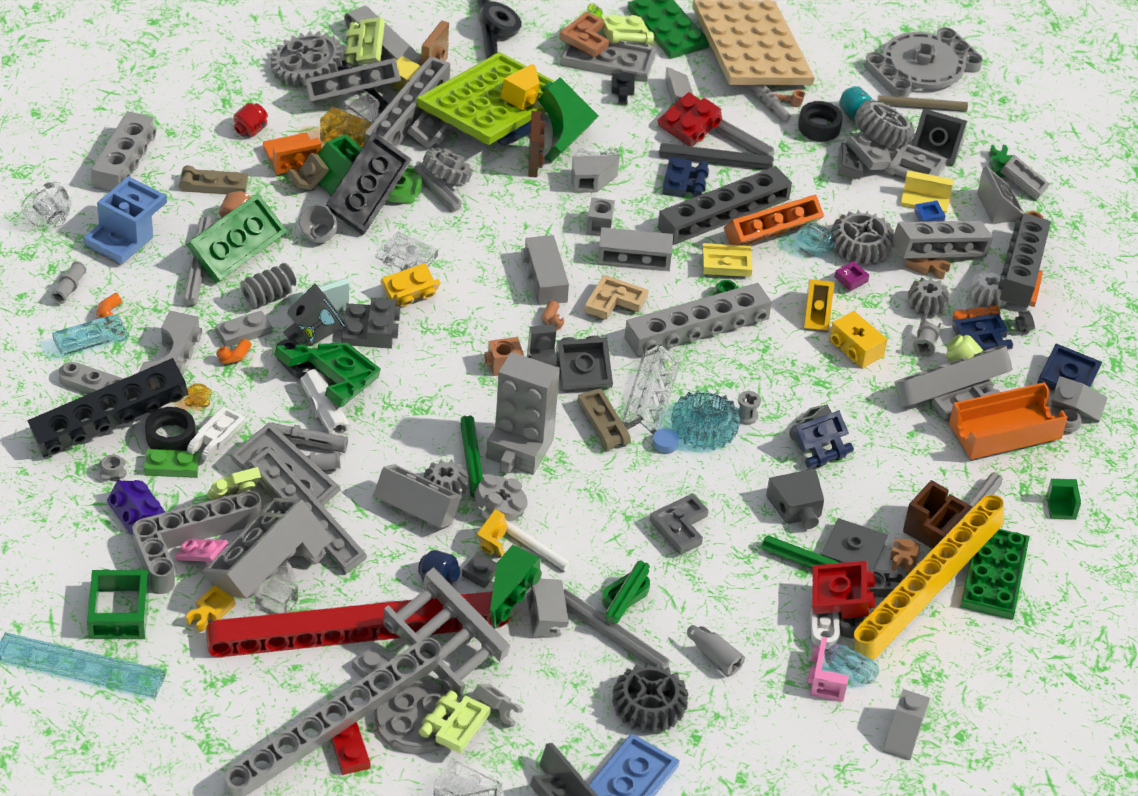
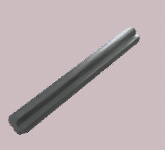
(716, 156)

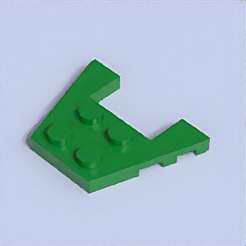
(340, 362)

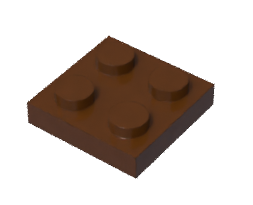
(536, 144)

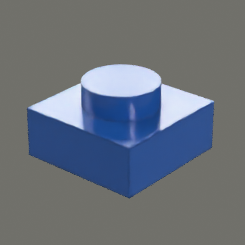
(929, 211)

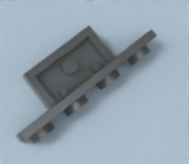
(560, 776)

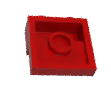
(691, 119)
(843, 589)

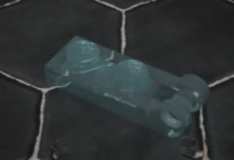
(90, 334)

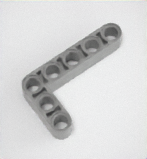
(199, 521)

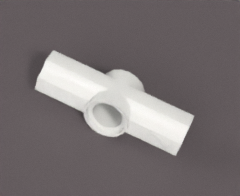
(322, 407)

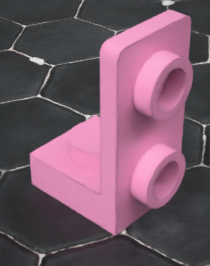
(200, 550)
(824, 683)

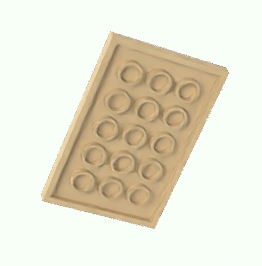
(752, 42)

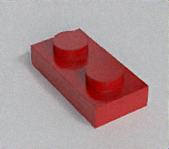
(351, 750)

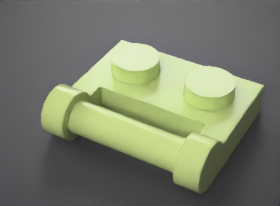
(626, 29)

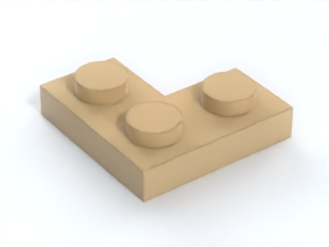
(614, 292)

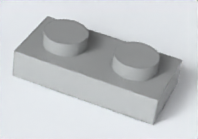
(244, 327)

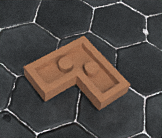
(584, 36)

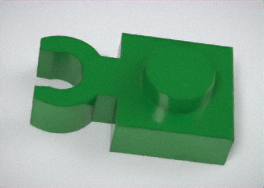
(999, 159)

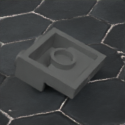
(371, 324)
(584, 363)

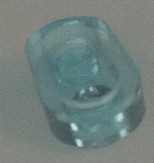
(851, 664)

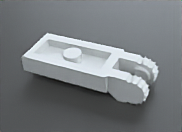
(216, 432)

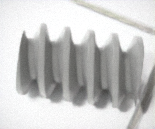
(267, 283)

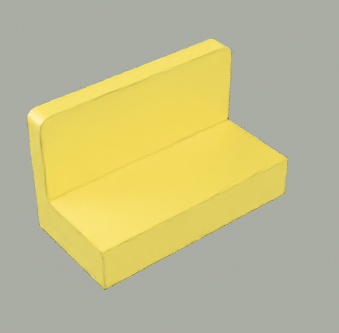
(926, 188)

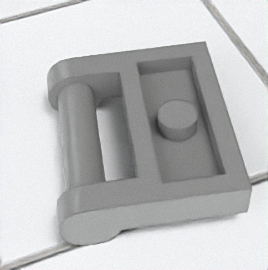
(918, 160)

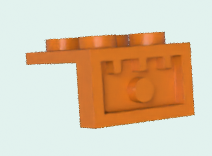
(290, 151)

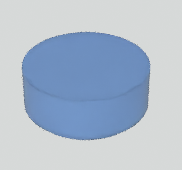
(665, 440)

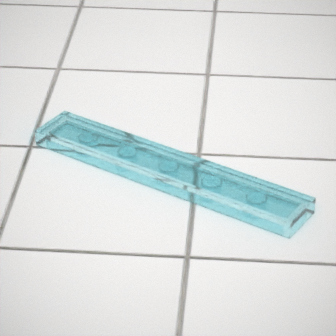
(81, 665)

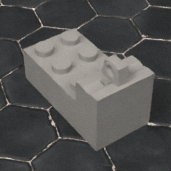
(524, 414)
(274, 535)

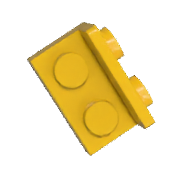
(410, 285)

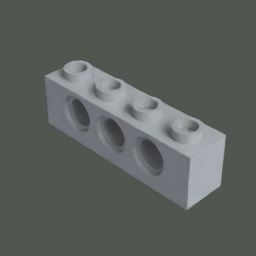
(353, 80)
(123, 150)
(942, 239)

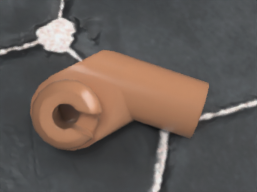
(550, 317)

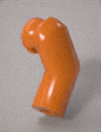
(108, 304)
(236, 355)

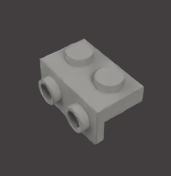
(429, 129)

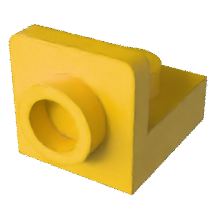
(493, 529)

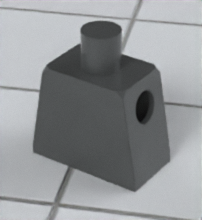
(797, 497)

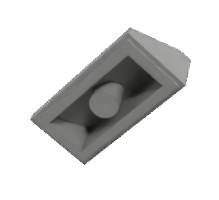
(677, 84)

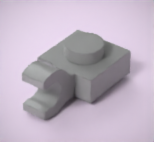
(497, 700)

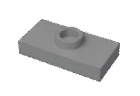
(1025, 177)

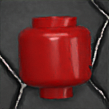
(250, 119)

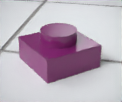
(851, 276)

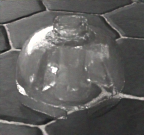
(48, 207)

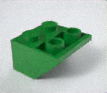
(338, 156)

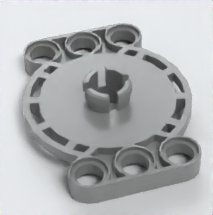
(923, 61)

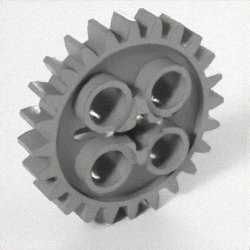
(306, 57)

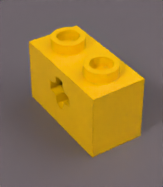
(858, 339)

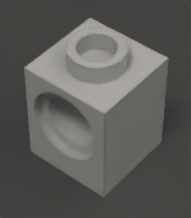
(599, 215)

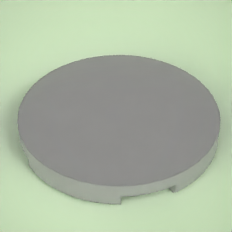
(402, 717)

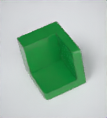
(1063, 499)

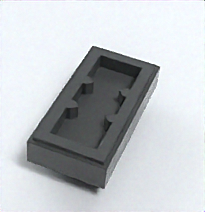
(849, 163)

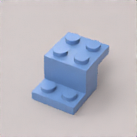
(125, 220)

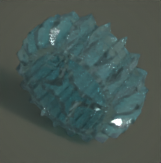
(720, 415)

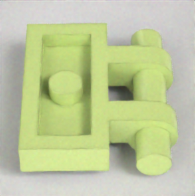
(369, 41)
(234, 484)
(460, 726)

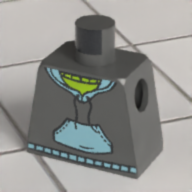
(313, 317)

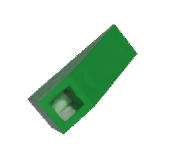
(513, 578)

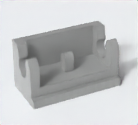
(547, 608)

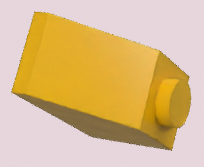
(521, 87)
(818, 304)

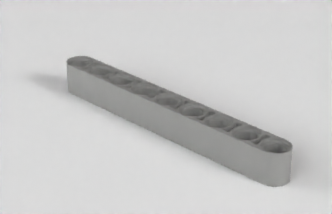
(326, 728)

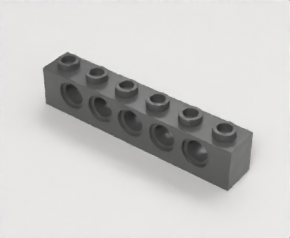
(724, 204)
(1023, 260)

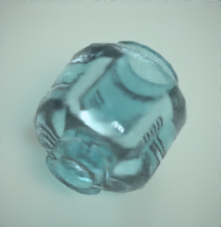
(814, 239)

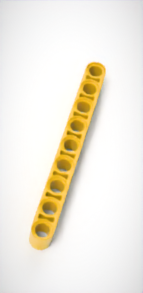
(929, 577)

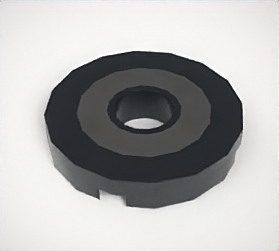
(500, 18)

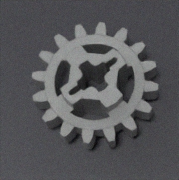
(447, 166)

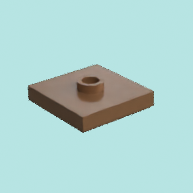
(437, 43)

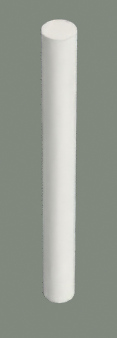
(533, 544)

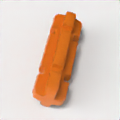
(975, 312)

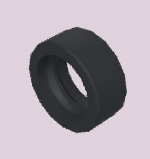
(822, 110)
(170, 416)

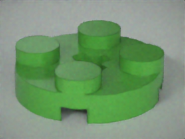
(408, 189)

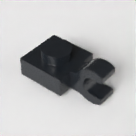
(623, 85)

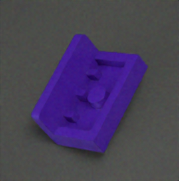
(133, 502)

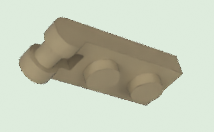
(212, 181)
(603, 419)

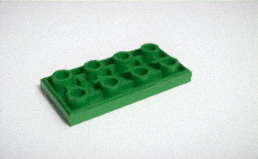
(996, 575)

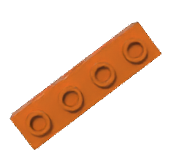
(773, 221)

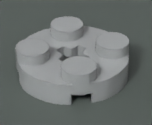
(494, 488)

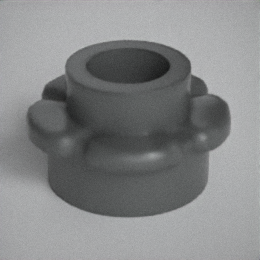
(1025, 321)

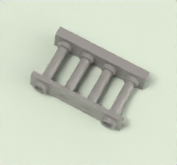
(454, 607)

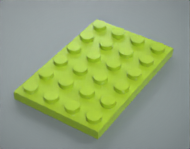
(474, 101)

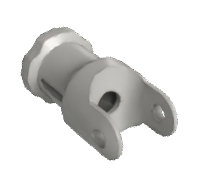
(927, 335)

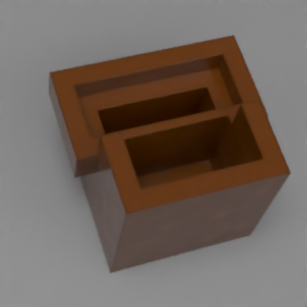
(933, 514)

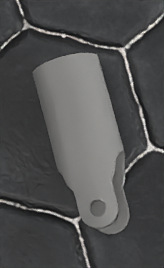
(717, 649)

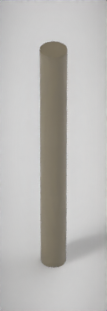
(923, 103)

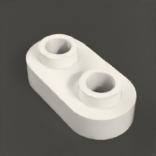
(824, 627)

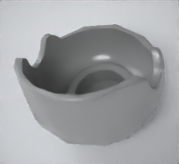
(318, 223)

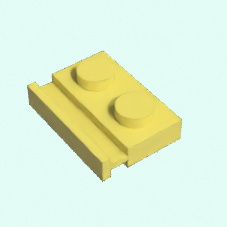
(727, 260)

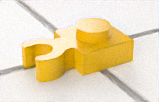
(211, 605)

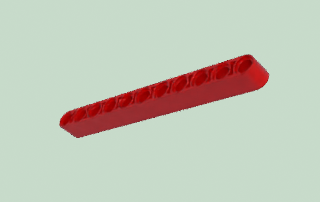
(327, 626)

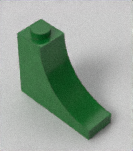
(567, 114)

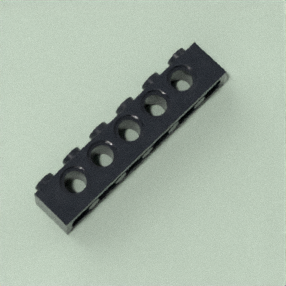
(116, 396)

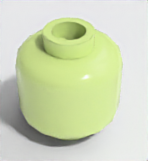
(962, 347)

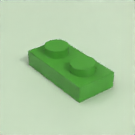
(171, 463)

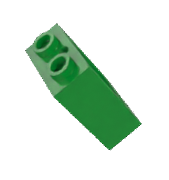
(130, 624)

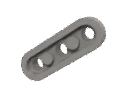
(84, 377)

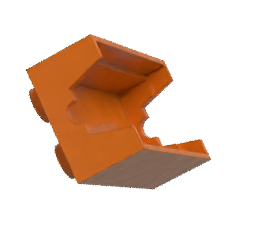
(1006, 421)

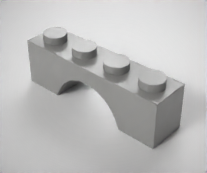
(179, 336)

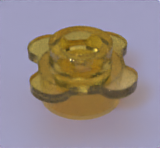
(198, 395)

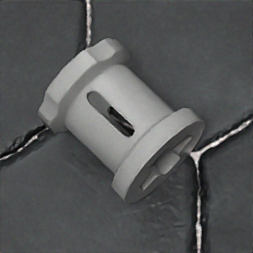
(748, 407)

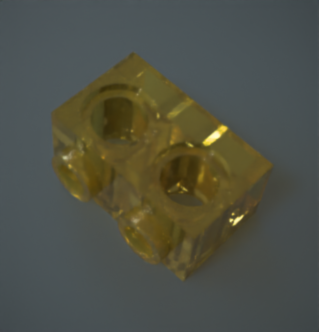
(338, 122)

